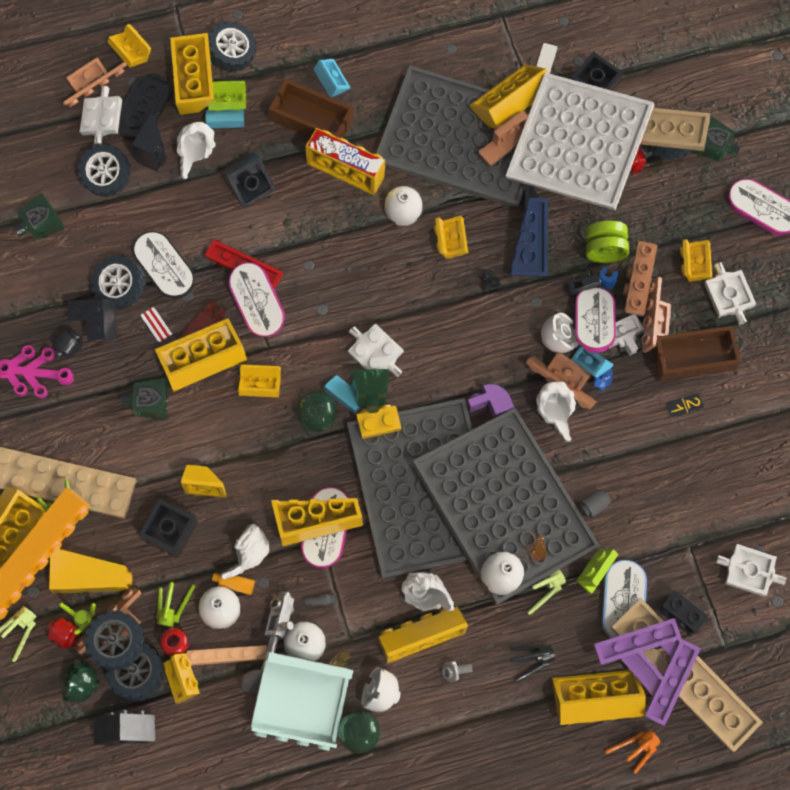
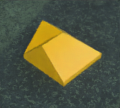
(202, 481)

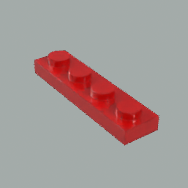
(231, 258)

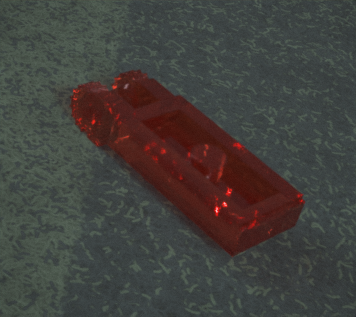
(204, 320)

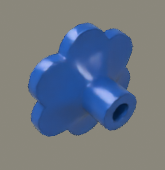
(603, 380)

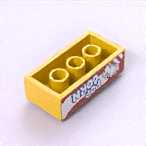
(345, 161)

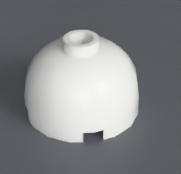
(403, 205)
(559, 334)
(502, 573)
(225, 614)
(315, 641)
(381, 691)

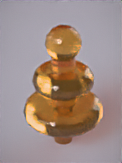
(539, 549)

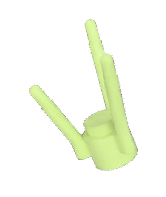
(553, 581)
(22, 618)

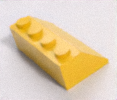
(192, 73)
(509, 96)
(201, 354)
(17, 519)
(422, 634)
(598, 697)

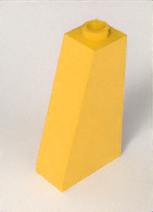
(84, 574)

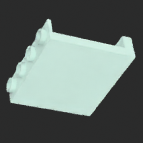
(300, 700)

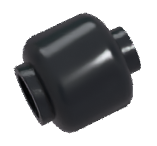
(67, 343)

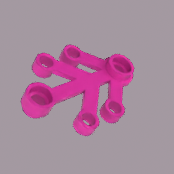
(30, 371)

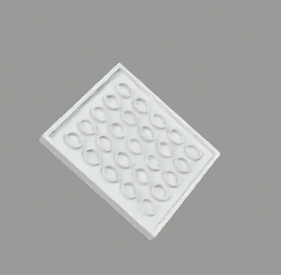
(580, 141)

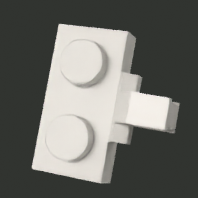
(626, 333)

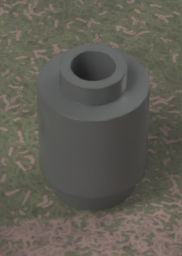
(594, 503)

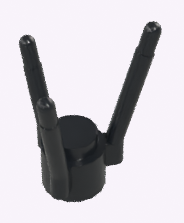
(542, 655)

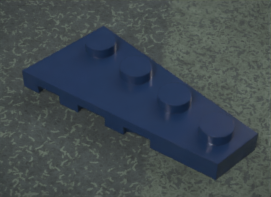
(532, 242)

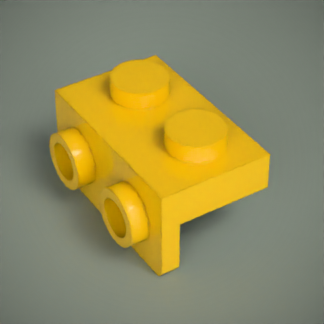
(130, 46)
(451, 237)
(696, 260)
(259, 381)
(378, 423)
(181, 678)

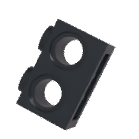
(686, 615)

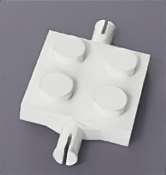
(101, 115)
(730, 293)
(375, 350)
(751, 570)

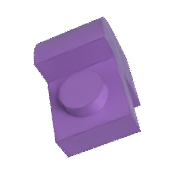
(492, 396)

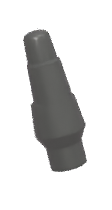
(322, 600)

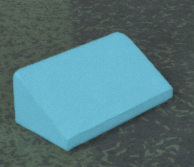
(331, 77)
(225, 118)
(591, 362)
(342, 393)

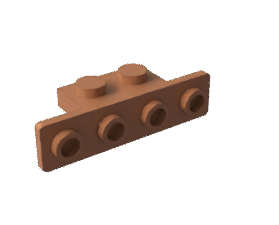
(88, 77)
(504, 139)
(639, 279)
(656, 317)
(564, 370)
(128, 598)

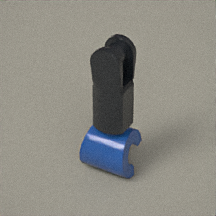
(591, 282)

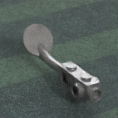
(276, 629)

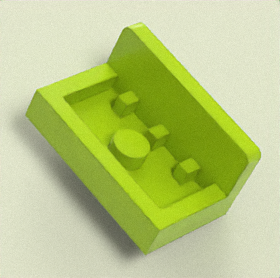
(228, 96)
(596, 569)

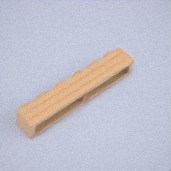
(227, 655)

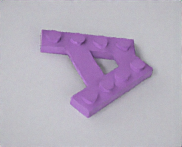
(663, 688)

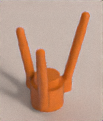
(647, 742)

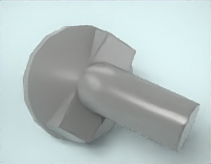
(451, 670)

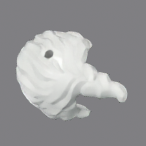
(194, 144)
(556, 405)
(251, 550)
(426, 592)

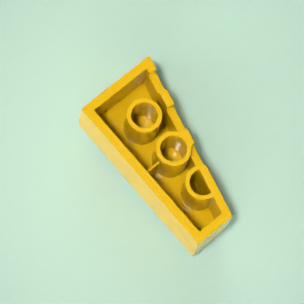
(315, 518)

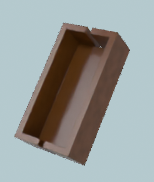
(307, 110)
(696, 353)

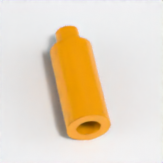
(235, 583)

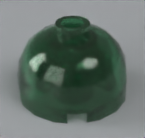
(316, 411)
(80, 682)
(359, 731)

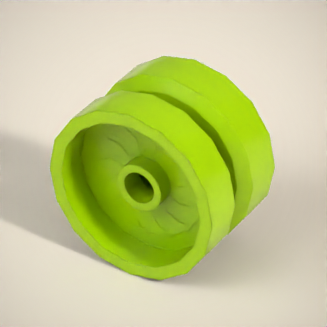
(607, 241)

